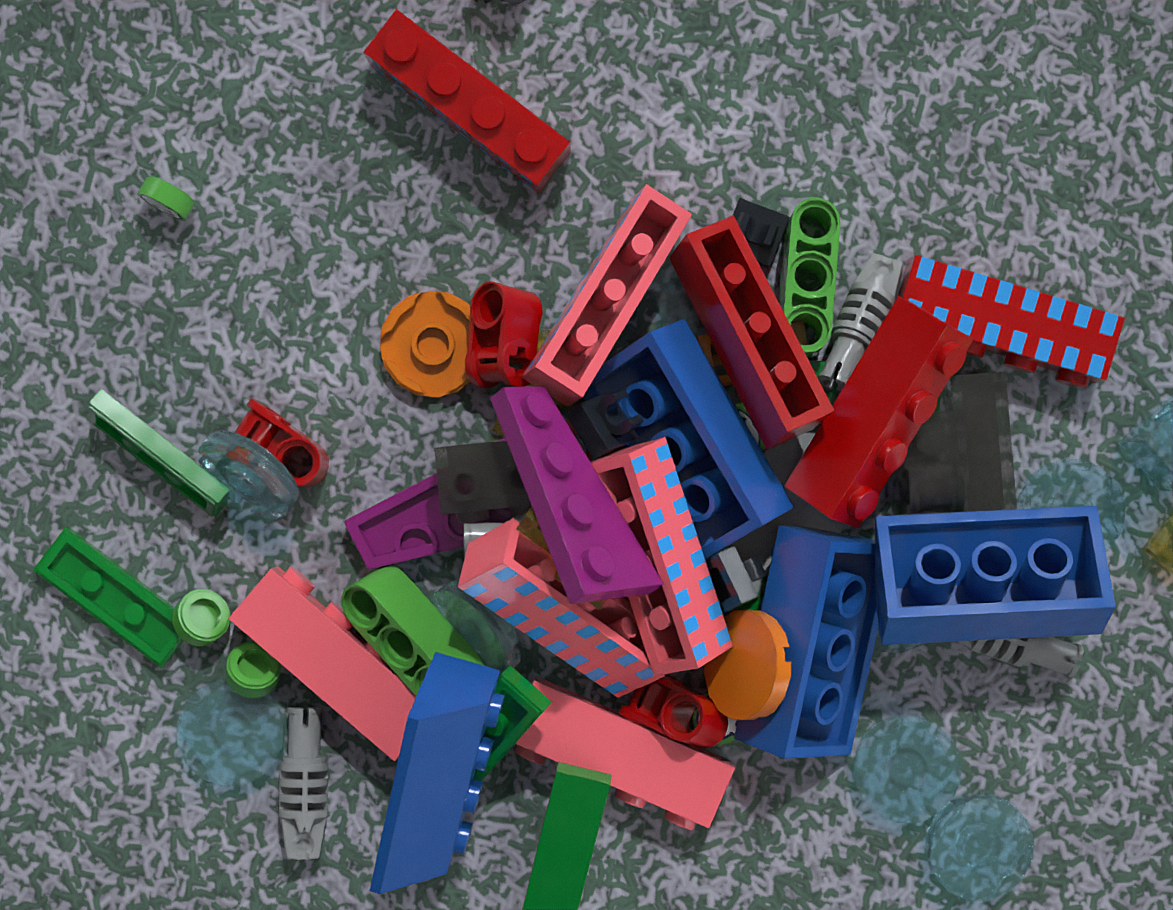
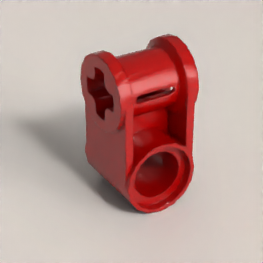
(503, 331)
(282, 440)
(667, 709)

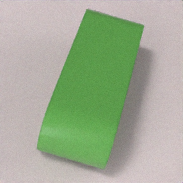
(815, 255)
(402, 624)

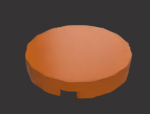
(441, 364)
(753, 673)

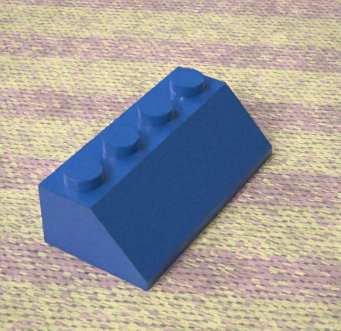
(713, 451)
(991, 575)
(826, 605)
(437, 773)

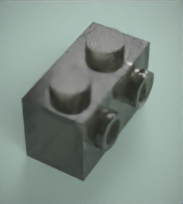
(479, 479)

